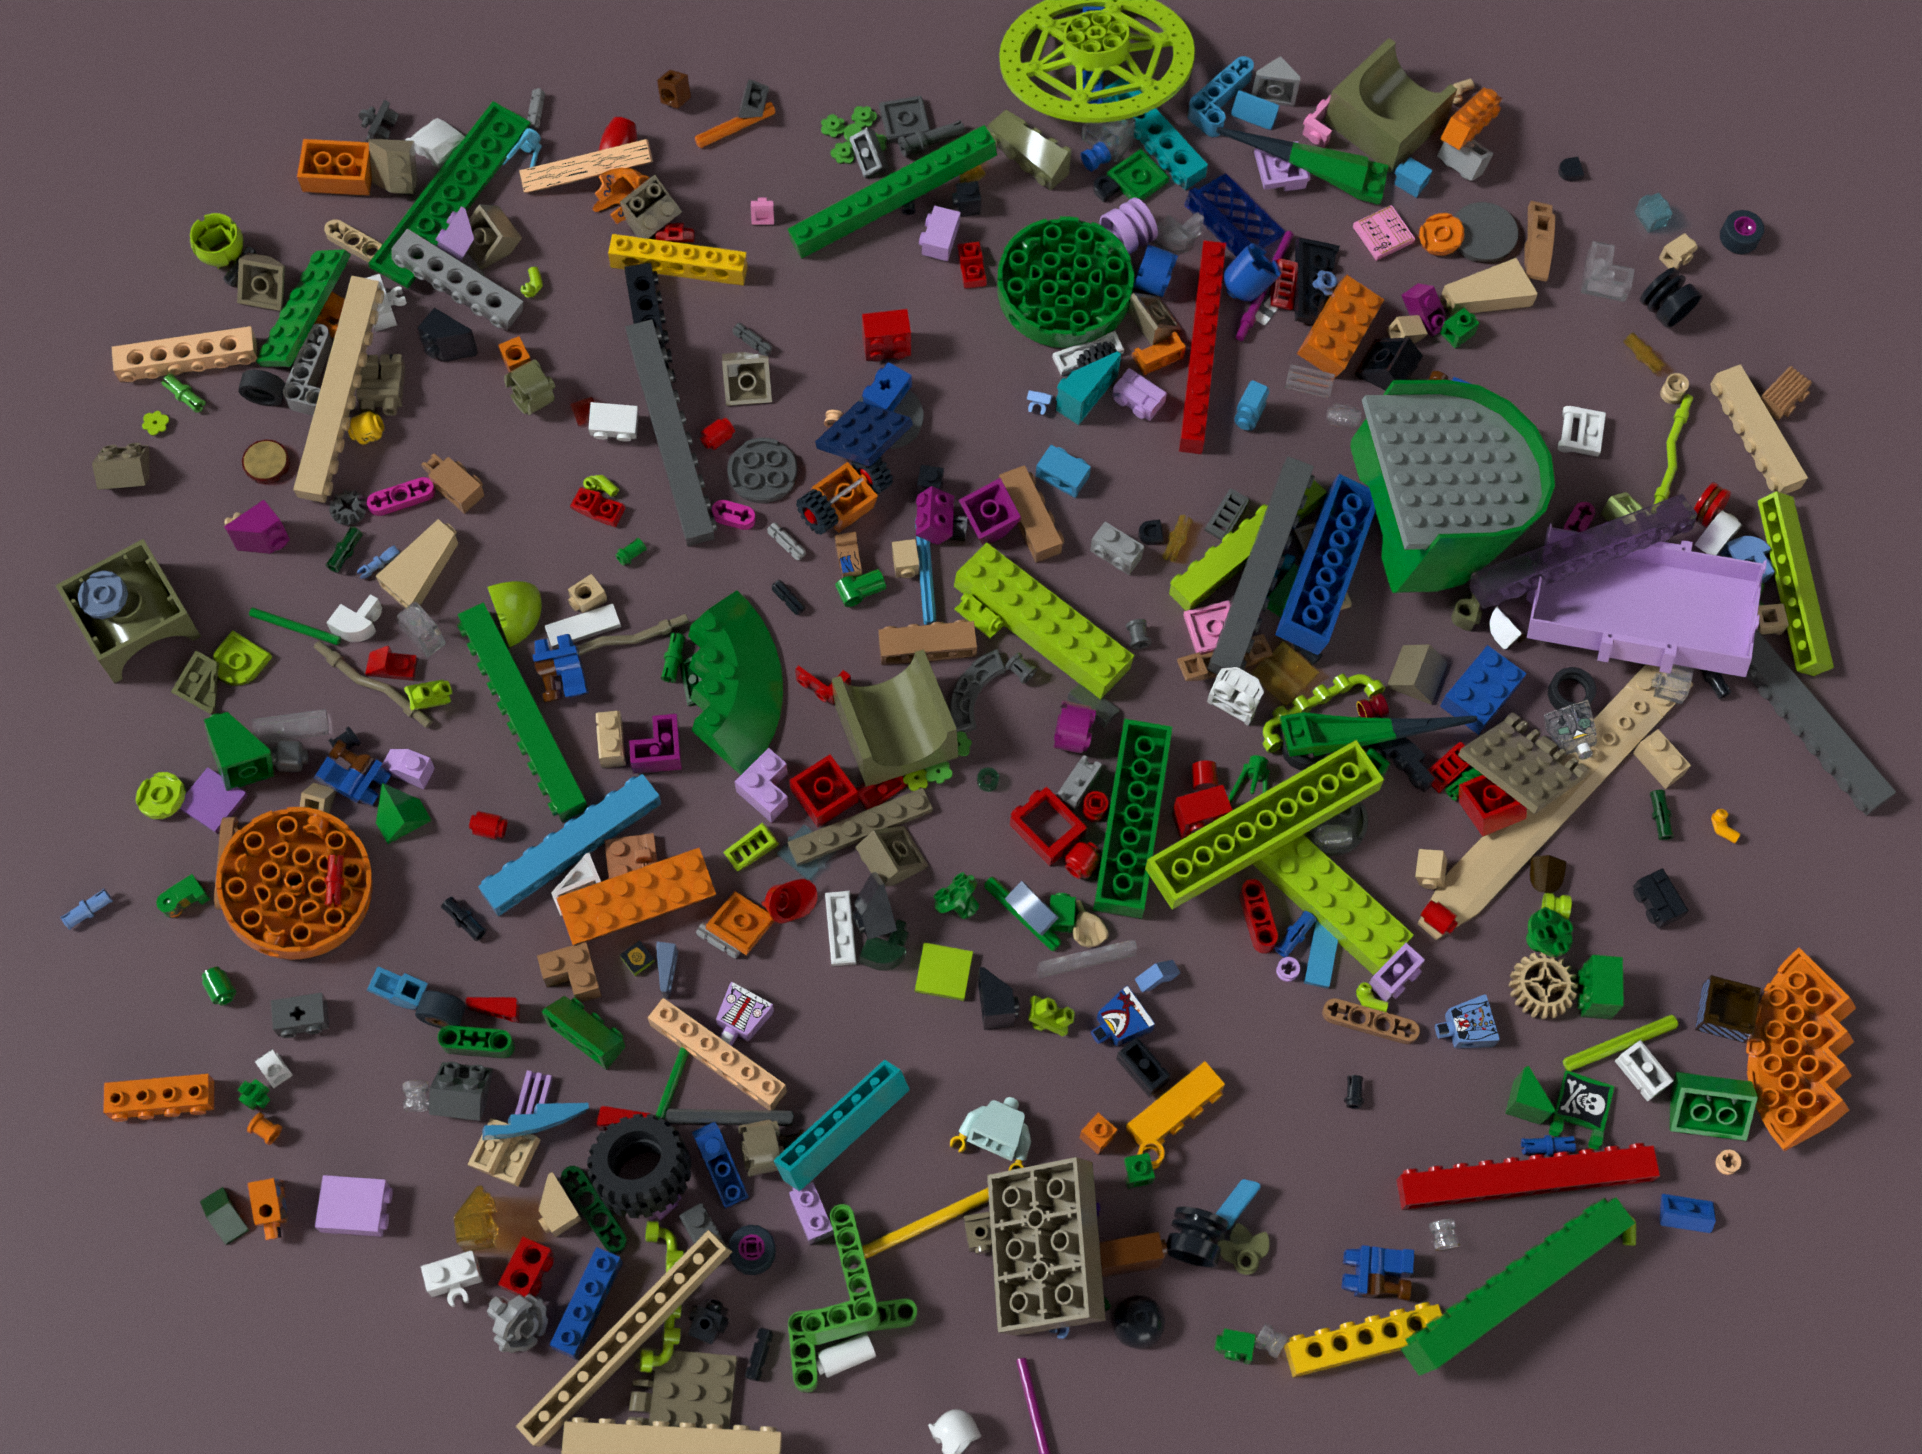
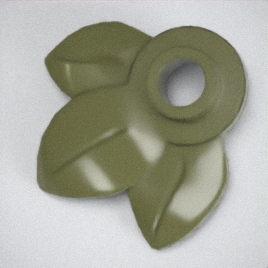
(1244, 1246)

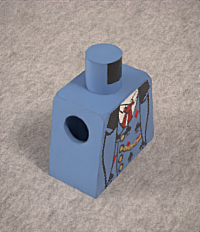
(1469, 1024)

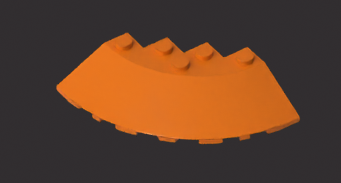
(1797, 1051)

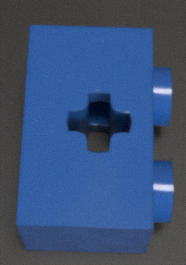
(888, 388)

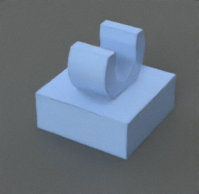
(1039, 398)

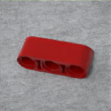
(1258, 927)

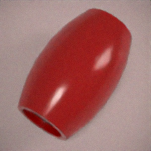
(618, 133)

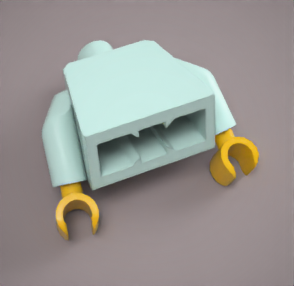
(998, 1130)

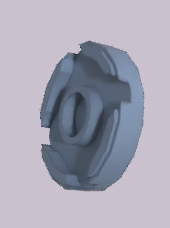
(103, 595)

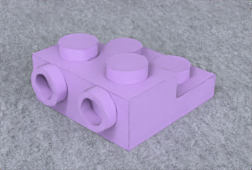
(1280, 173)

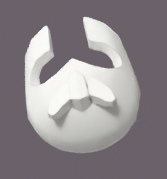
(955, 1431)

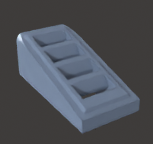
(667, 958)

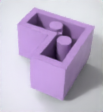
(759, 784)

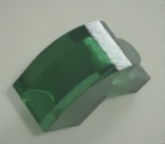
(885, 954)

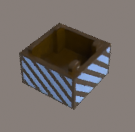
(1727, 1009)

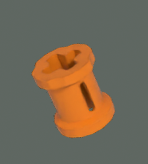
(264, 1128)

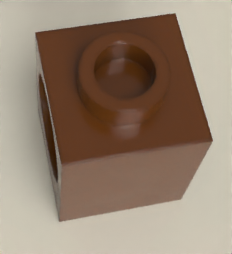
(674, 88)

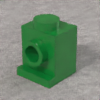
(1235, 1345)

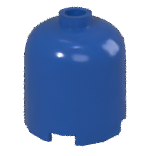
(1250, 273)

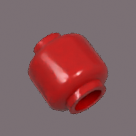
(1083, 860)

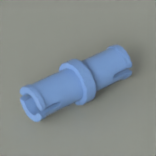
(86, 909)

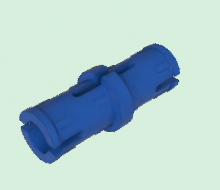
(1286, 946)
(1548, 1145)

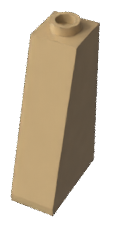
(1490, 290)
(419, 565)

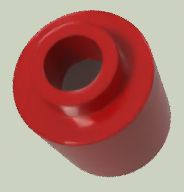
(717, 433)
(488, 825)
(1439, 917)

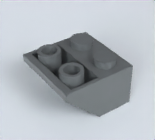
(460, 1091)

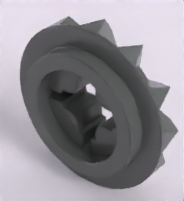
(346, 516)

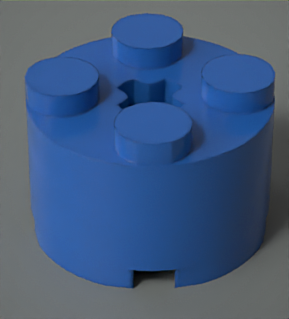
(1155, 270)

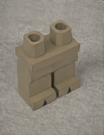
(382, 383)

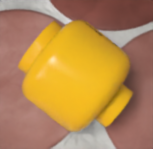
(366, 427)

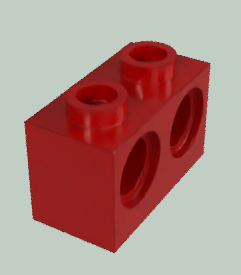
(520, 1267)

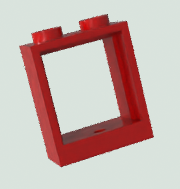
(1063, 844)

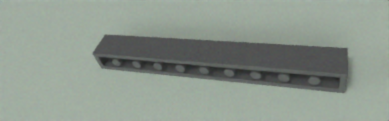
(670, 433)
(1261, 566)
(1817, 728)

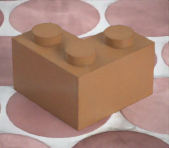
(571, 965)

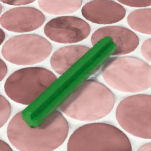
(993, 886)

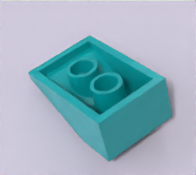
(1086, 386)

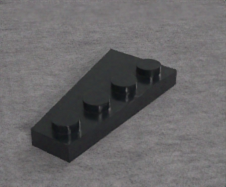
(1311, 258)

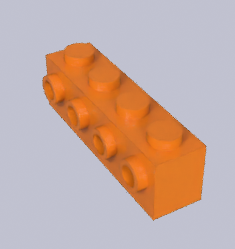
(1472, 118)
(158, 1097)

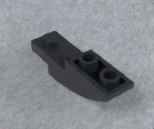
(1408, 758)

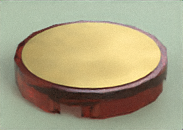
(265, 461)

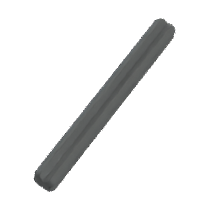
(728, 1117)

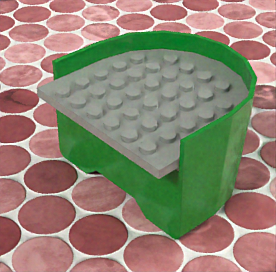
(1449, 479)

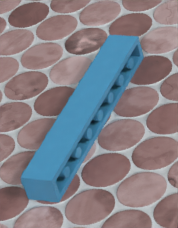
(569, 845)

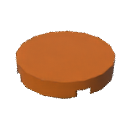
(1441, 234)

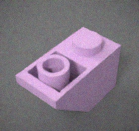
(458, 235)

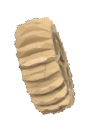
(1562, 983)

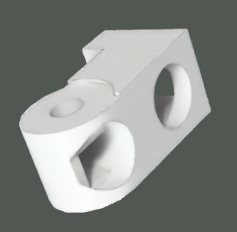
(273, 1067)

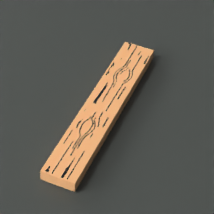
(585, 166)

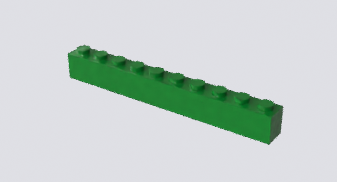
(892, 191)
(522, 712)

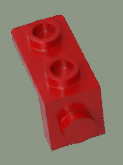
(821, 690)

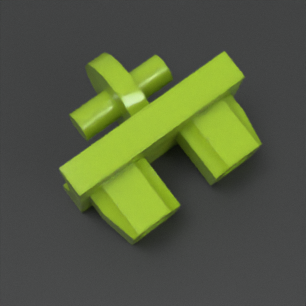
(428, 694)
(1048, 1015)

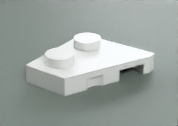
(581, 876)

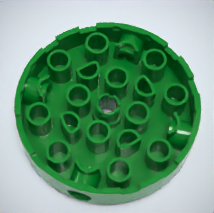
(1064, 282)

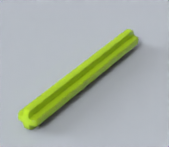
(1620, 1043)

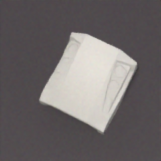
(436, 141)
(1236, 693)

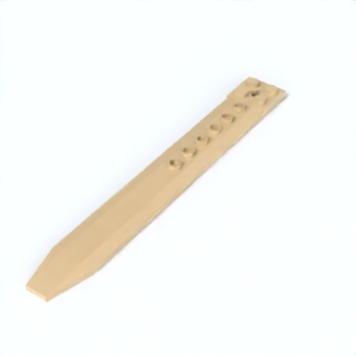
(1504, 852)

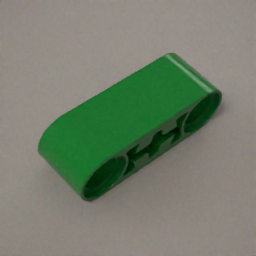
(466, 1048)

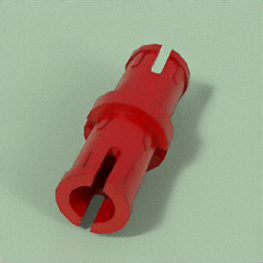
(334, 881)

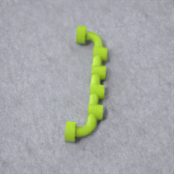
(1321, 696)
(670, 1334)

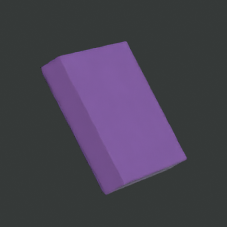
(210, 802)

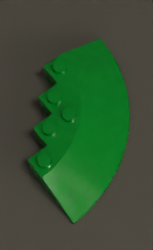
(739, 681)

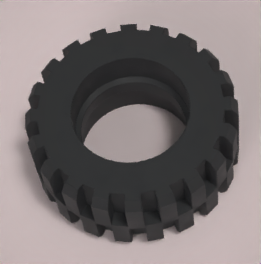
(623, 1142)

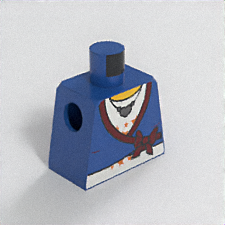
(1122, 1019)

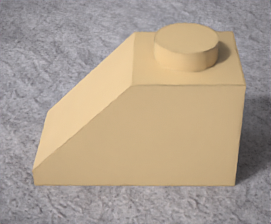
(556, 1208)

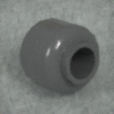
(289, 756)

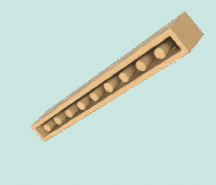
(338, 390)
(623, 1339)

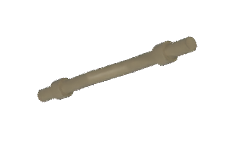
(664, 627)
(336, 660)

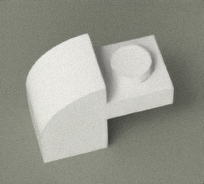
(1718, 533)
(353, 625)

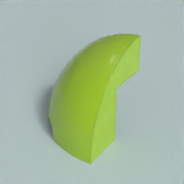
(517, 608)

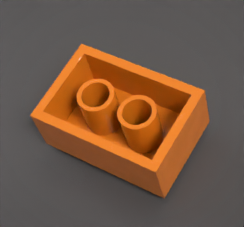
(335, 167)

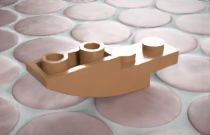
(1540, 240)

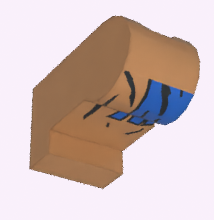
(848, 554)

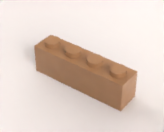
(1036, 522)
(938, 641)

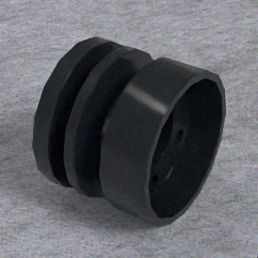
(1670, 297)
(1197, 1231)

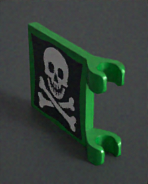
(1583, 1104)

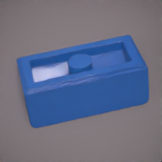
(1687, 1213)

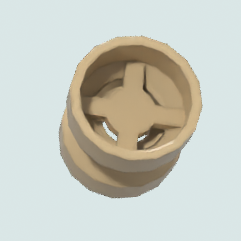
(1674, 388)

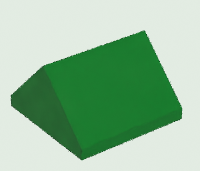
(1528, 1099)

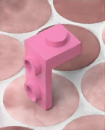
(1313, 129)

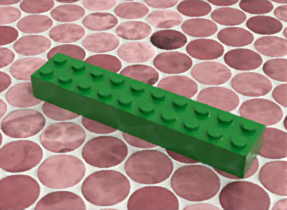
(1516, 1285)

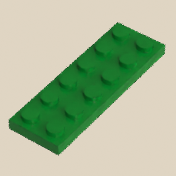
(303, 308)

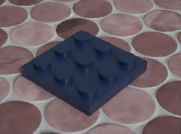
(864, 433)

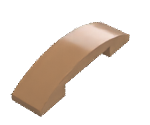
(1195, 665)

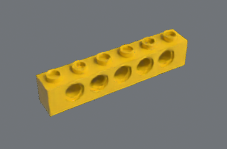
(679, 259)
(1303, 1363)

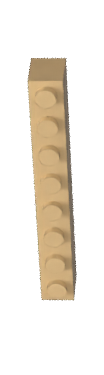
(635, 1438)

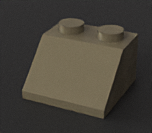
(393, 165)
(492, 235)
(891, 854)

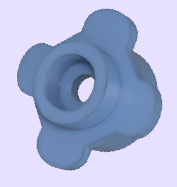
(1330, 280)

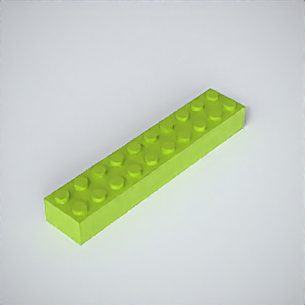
(1264, 824)

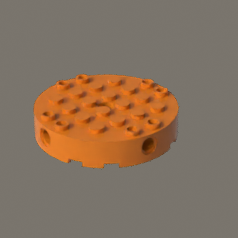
(285, 918)

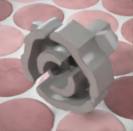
(517, 1318)

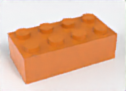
(1340, 326)

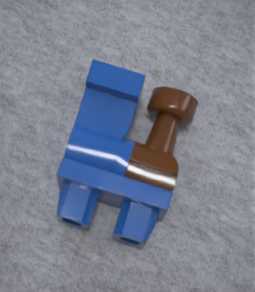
(561, 662)
(354, 781)
(1371, 1268)

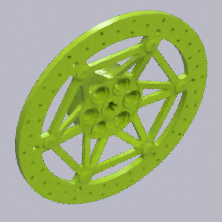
(1096, 43)

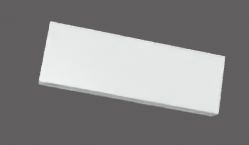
(1067, 359)
(584, 625)
(840, 928)

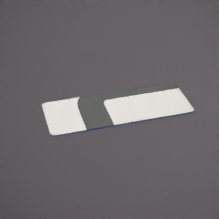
(1265, 310)

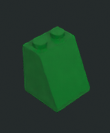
(237, 752)

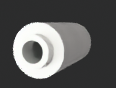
(845, 1355)

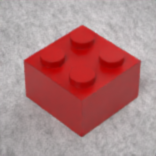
(886, 335)
(824, 790)
(1489, 805)
(1200, 809)

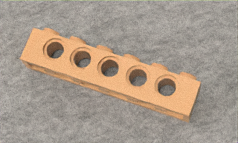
(173, 349)
(717, 1054)

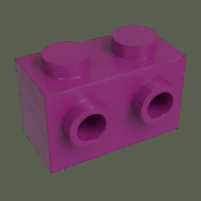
(934, 515)

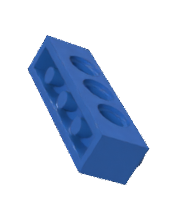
(586, 1303)

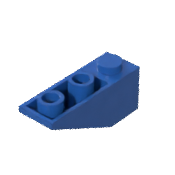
(720, 1164)

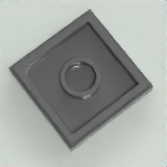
(903, 117)

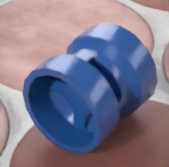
(1097, 155)

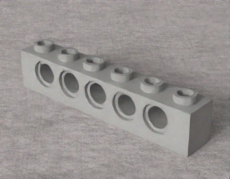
(451, 269)

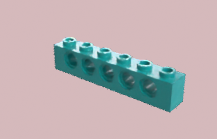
(1166, 136)

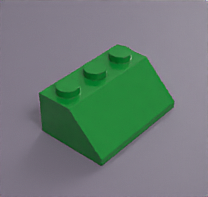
(584, 1030)
(1712, 1106)

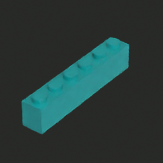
(841, 1125)

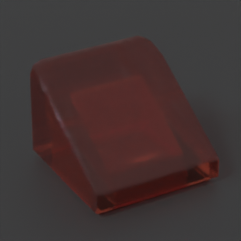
(581, 410)

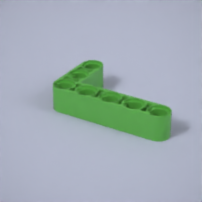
(854, 1279)
(808, 1364)

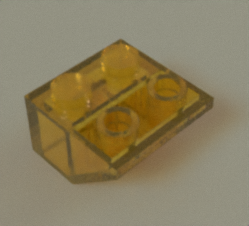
(474, 1222)

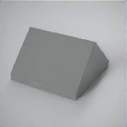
(1277, 83)

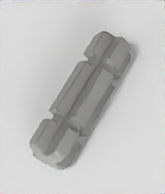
(536, 107)
(786, 541)
(716, 941)

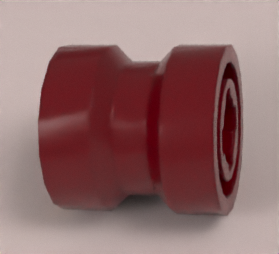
(1373, 707)

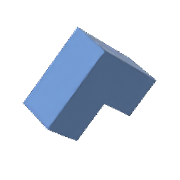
(1157, 974)

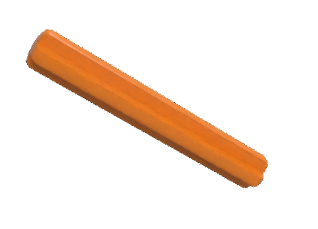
(731, 127)

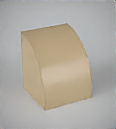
(1407, 327)
(318, 797)

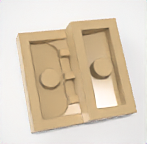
(504, 1158)

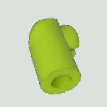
(535, 284)
(1367, 998)

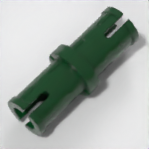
(344, 549)
(1664, 829)

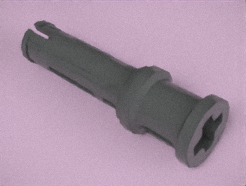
(922, 140)

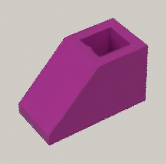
(1424, 301)

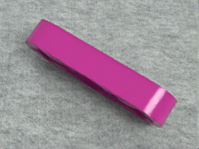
(387, 508)

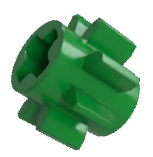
(254, 1094)

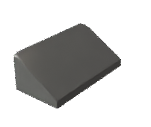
(753, 100)
(869, 153)
(1104, 709)

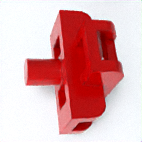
(676, 233)

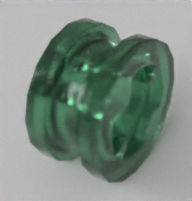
(994, 783)

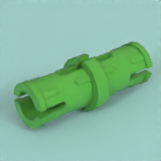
(183, 393)

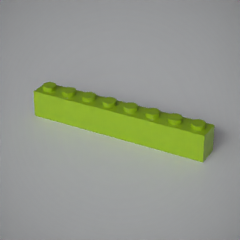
(1229, 557)
(1795, 584)

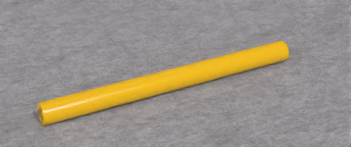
(926, 1223)

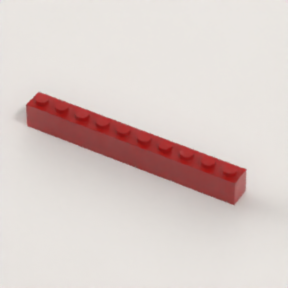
(1202, 347)
(1527, 1177)

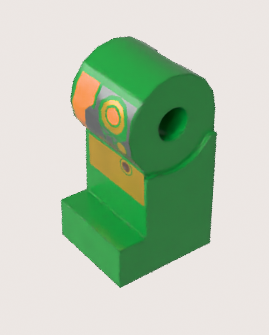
(180, 896)

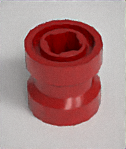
(1093, 811)

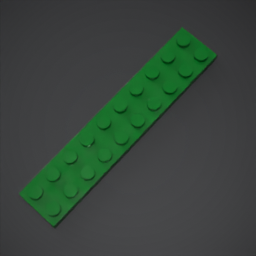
(455, 185)

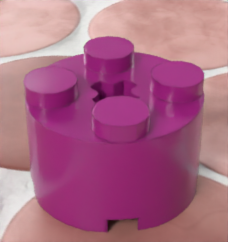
(1073, 726)

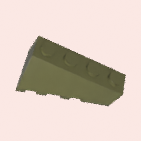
(1030, 149)

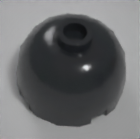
(1138, 1322)

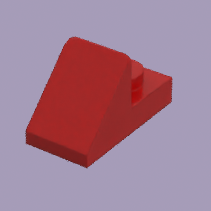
(391, 665)

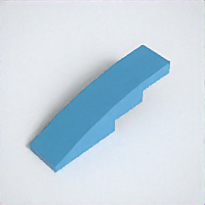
(544, 1117)

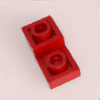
(971, 265)
(597, 508)

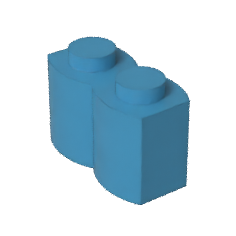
(1251, 405)

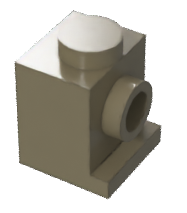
(972, 1223)

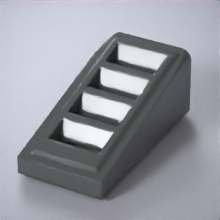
(1234, 501)

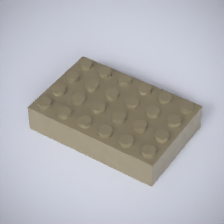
(1045, 1247)

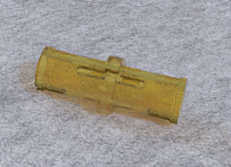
(1644, 353)
(1177, 538)

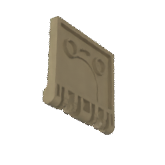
(1521, 766)
(687, 1390)

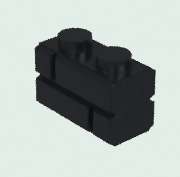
(1659, 898)
(1143, 1067)

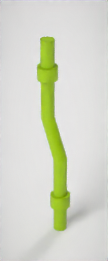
(1680, 417)

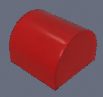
(1204, 775)

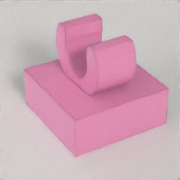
(762, 211)

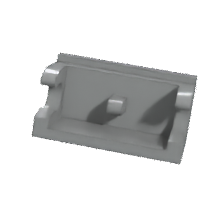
(1079, 783)

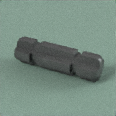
(752, 339)

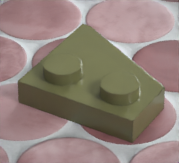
(199, 682)

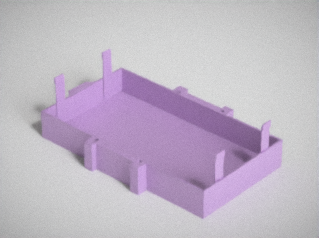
(1655, 608)

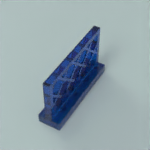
(1221, 225)

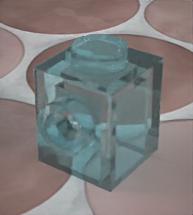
(1653, 212)

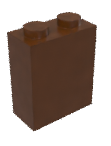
(1132, 1254)

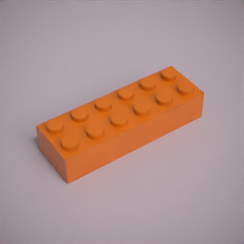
(636, 896)

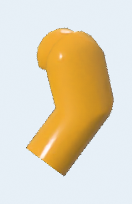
(1721, 827)

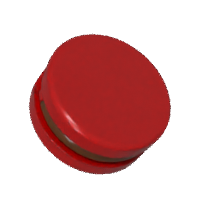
(1711, 503)

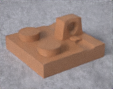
(629, 853)

